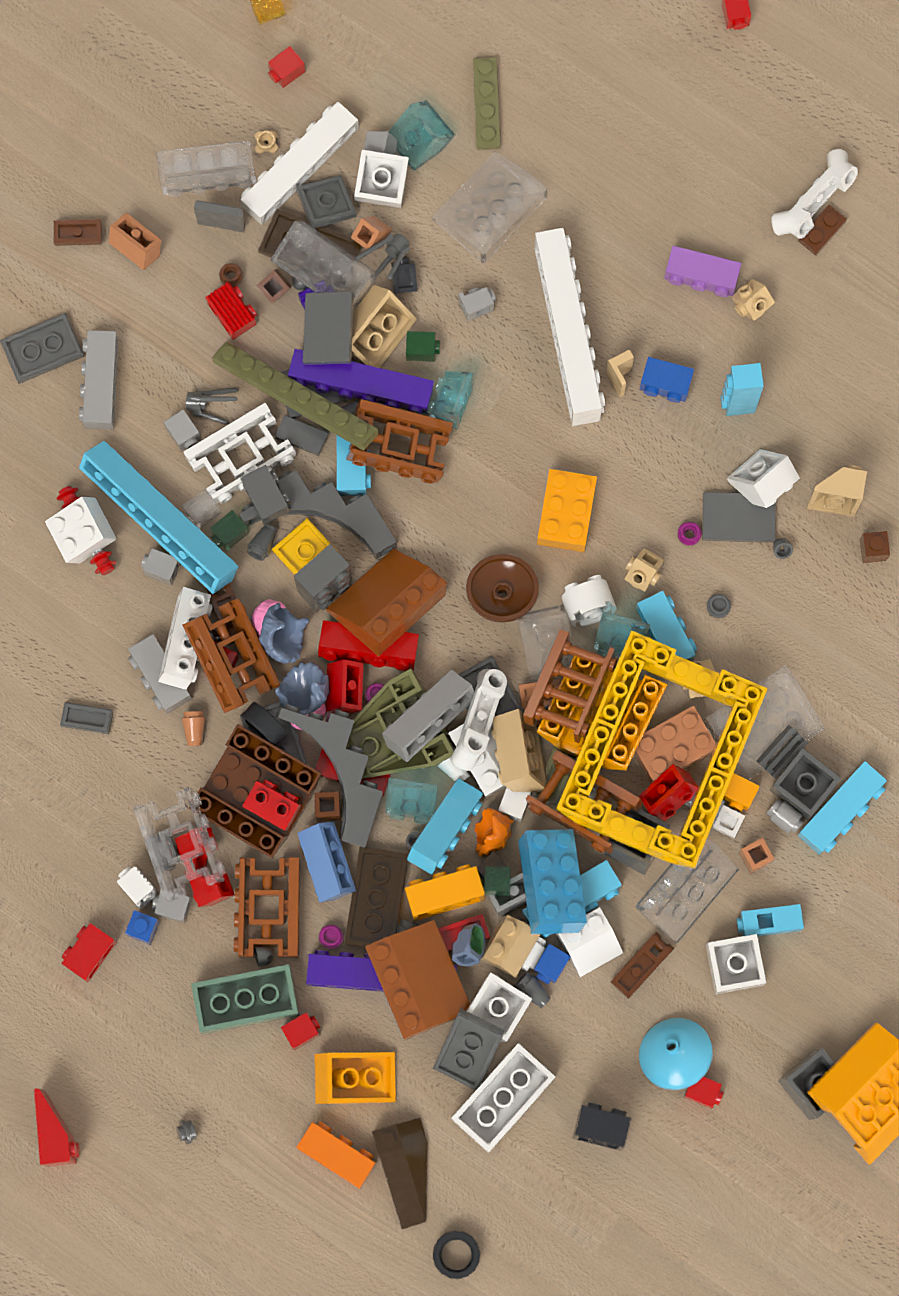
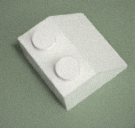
(381, 179)
(764, 477)
(592, 945)
(499, 1004)

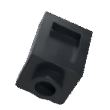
(405, 276)

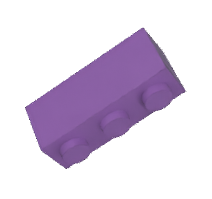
(702, 271)

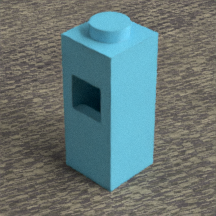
(770, 921)

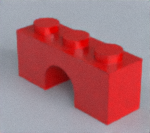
(203, 893)

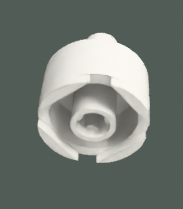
(588, 601)

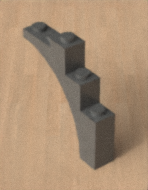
(325, 502)
(359, 800)

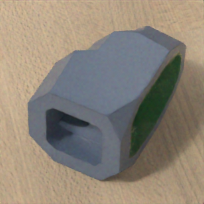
(469, 946)

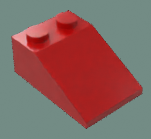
(54, 1138)

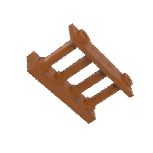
(545, 688)
(605, 790)

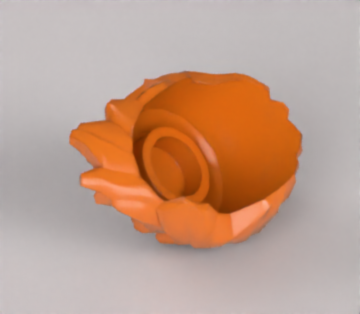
(492, 831)

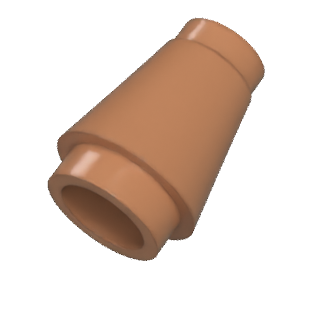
(193, 727)

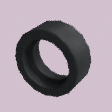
(264, 723)
(437, 1254)

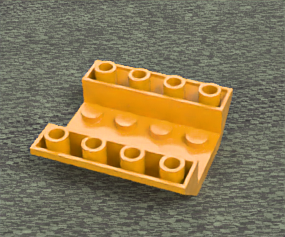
(632, 725)
(864, 1092)

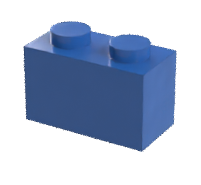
(666, 380)

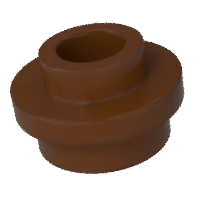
(228, 268)

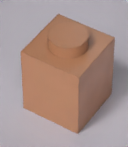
(370, 232)
(756, 855)

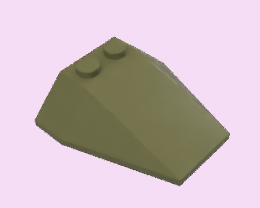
(384, 710)

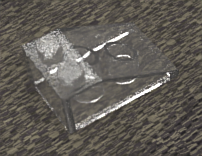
(538, 633)

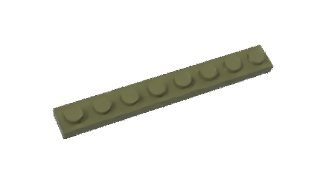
(295, 395)

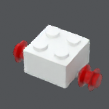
(82, 531)

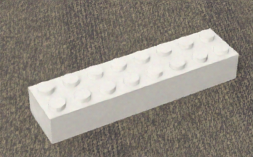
(568, 326)

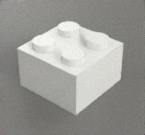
(735, 964)

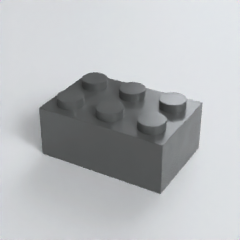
(323, 578)

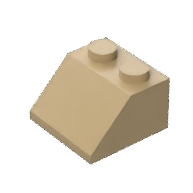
(509, 945)

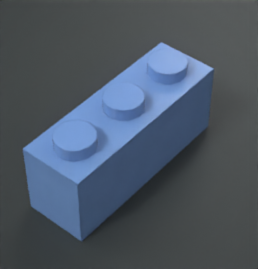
(326, 862)

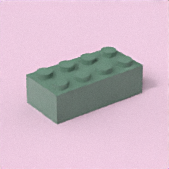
(245, 999)

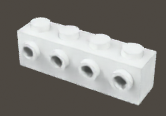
(179, 656)

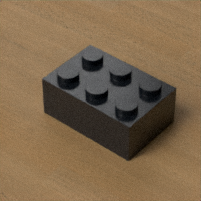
(602, 1127)

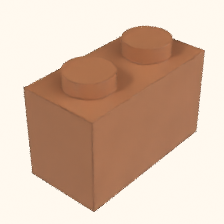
(134, 241)

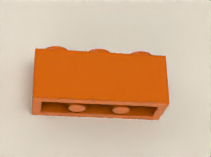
(337, 1154)

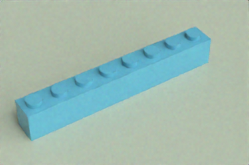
(158, 517)

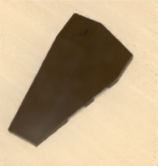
(404, 1162)

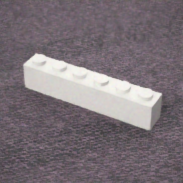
(299, 163)

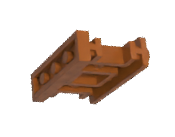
(404, 424)
(216, 663)
(286, 907)

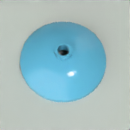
(676, 1067)

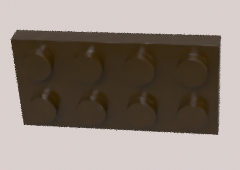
(281, 224)
(377, 896)

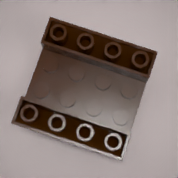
(241, 765)

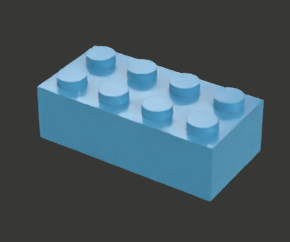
(552, 881)

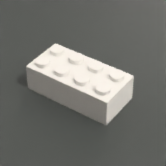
(503, 1098)

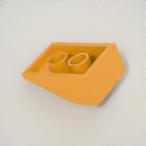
(355, 1078)

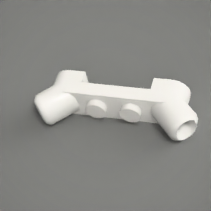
(798, 219)
(474, 734)

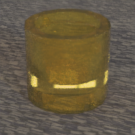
(267, 10)

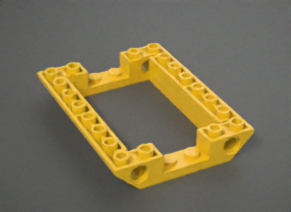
(725, 687)

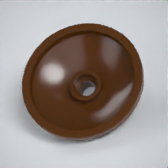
(502, 575)

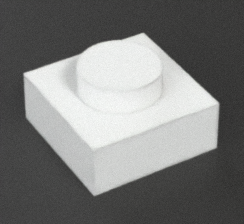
(728, 821)

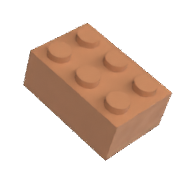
(676, 741)

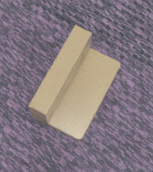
(617, 368)

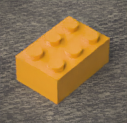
(566, 510)
(444, 892)

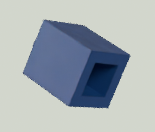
(142, 927)
(551, 964)

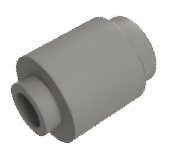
(785, 816)

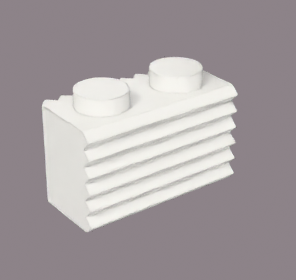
(137, 886)

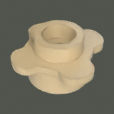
(269, 136)

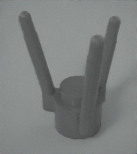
(396, 246)
(199, 399)

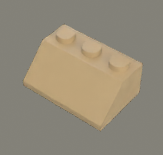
(378, 326)
(840, 492)
(518, 753)

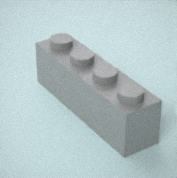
(100, 379)
(428, 715)

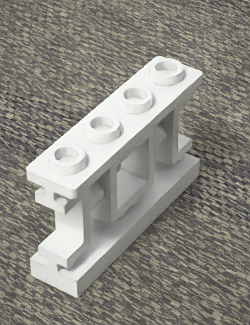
(230, 438)

